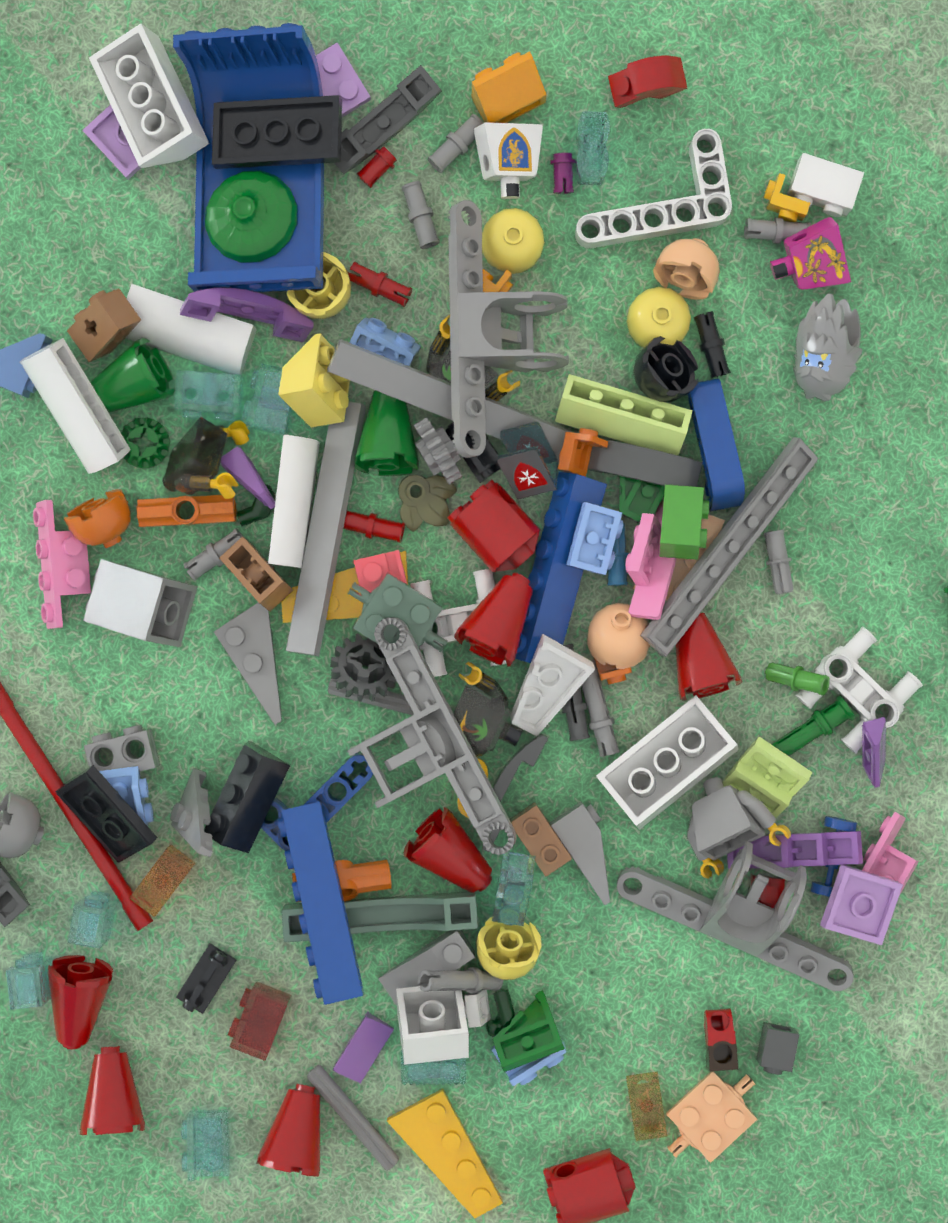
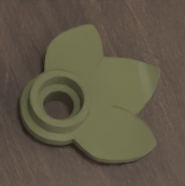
(428, 504)

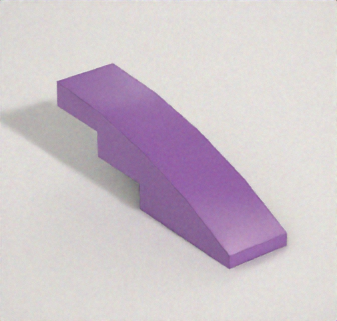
(808, 849)

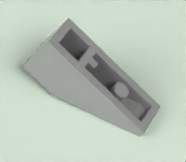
(583, 840)
(443, 954)

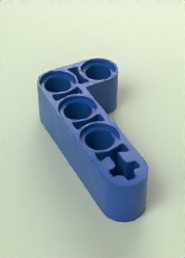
(716, 445)
(330, 804)

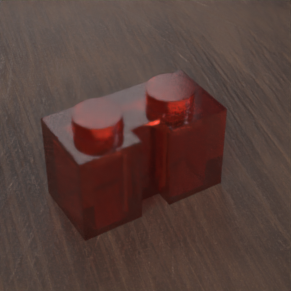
(259, 1021)

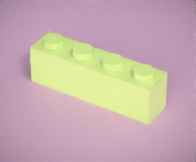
(623, 415)

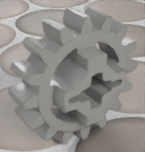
(437, 450)

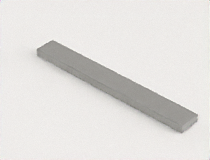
(427, 391)
(325, 533)
(730, 546)

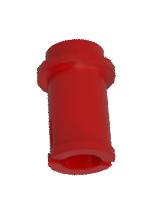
(376, 166)

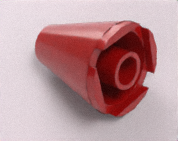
(498, 620)
(703, 662)
(449, 852)
(77, 997)
(111, 1095)
(295, 1134)

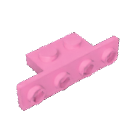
(62, 564)
(647, 569)
(886, 860)

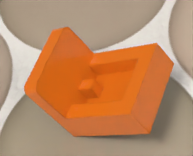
(577, 450)

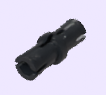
(712, 345)

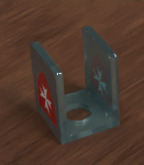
(530, 460)

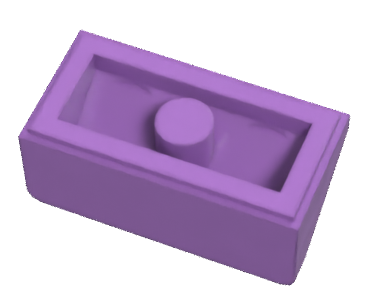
(874, 749)
(363, 1048)

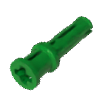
(821, 723)

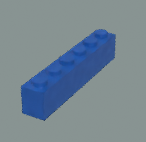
(552, 580)
(322, 903)

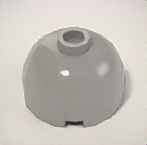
(18, 826)

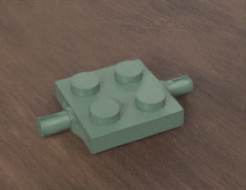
(401, 601)

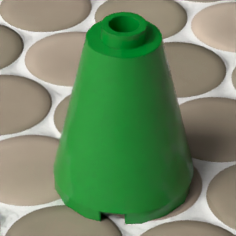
(134, 378)
(387, 438)

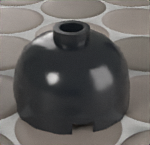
(665, 370)

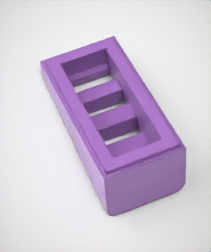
(245, 473)

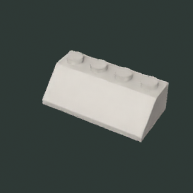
(148, 98)
(667, 762)

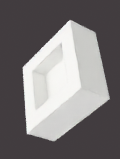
(477, 1008)

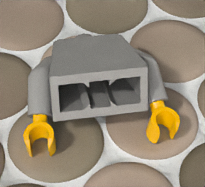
(726, 822)

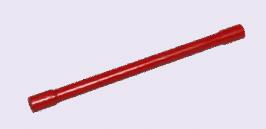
(136, 914)

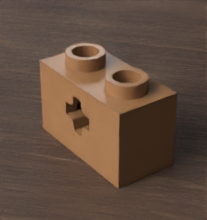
(103, 324)
(256, 574)
(540, 839)

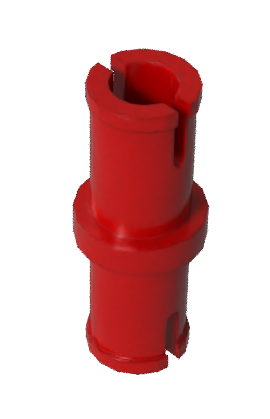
(379, 284)
(374, 526)

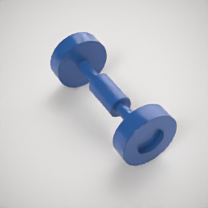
(840, 825)

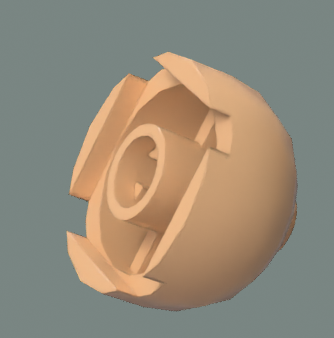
(688, 266)
(616, 637)

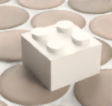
(432, 1025)

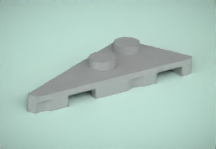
(250, 646)
(192, 813)

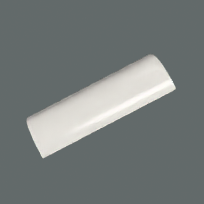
(216, 344)
(75, 406)
(293, 501)

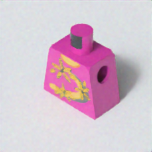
(814, 257)

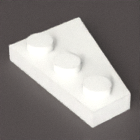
(549, 684)

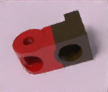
(720, 1040)

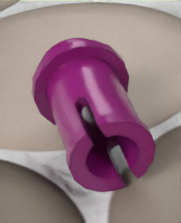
(563, 171)

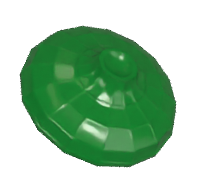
(251, 216)

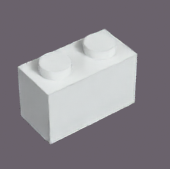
(825, 184)

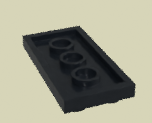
(277, 132)

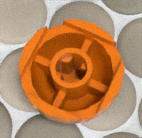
(100, 520)

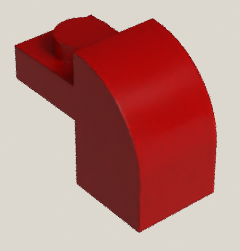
(647, 78)

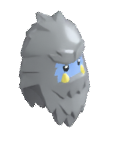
(827, 348)

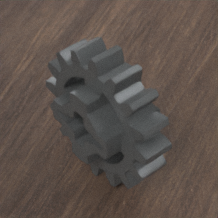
(349, 664)

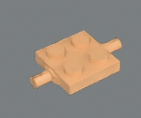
(711, 1116)

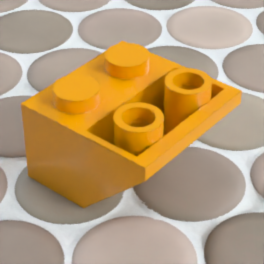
(508, 90)

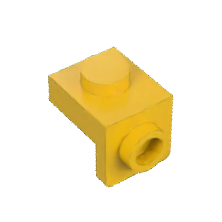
(788, 207)

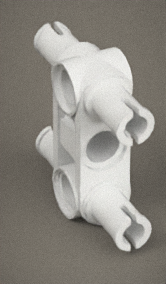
(451, 619)
(860, 689)

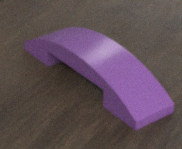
(250, 305)

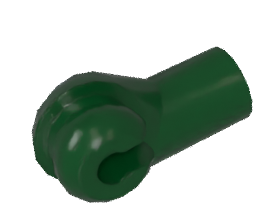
(256, 512)
(504, 1014)

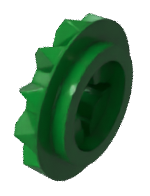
(156, 433)

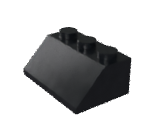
(246, 798)

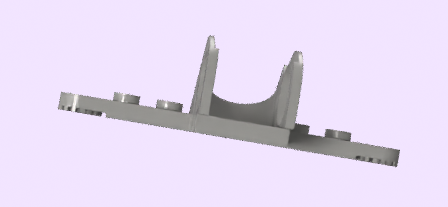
(478, 333)
(434, 741)
(741, 918)

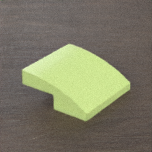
(768, 775)

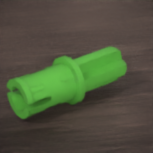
(797, 678)

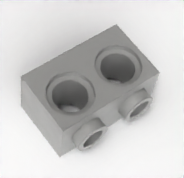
(121, 750)

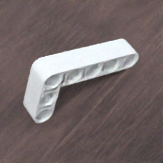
(667, 209)

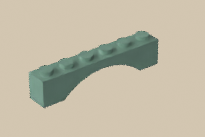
(410, 912)

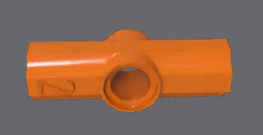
(166, 510)
(361, 877)

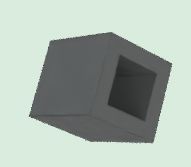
(777, 1048)

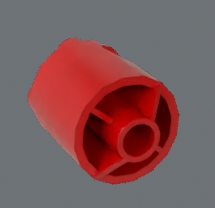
(496, 528)
(590, 1187)

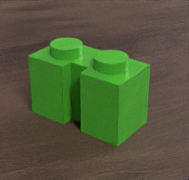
(682, 522)

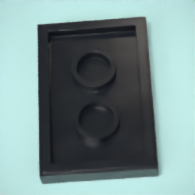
(106, 814)

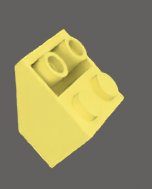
(309, 387)

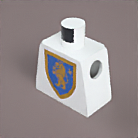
(508, 154)

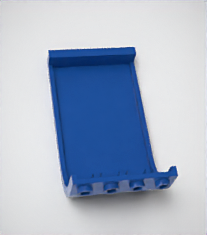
(248, 67)

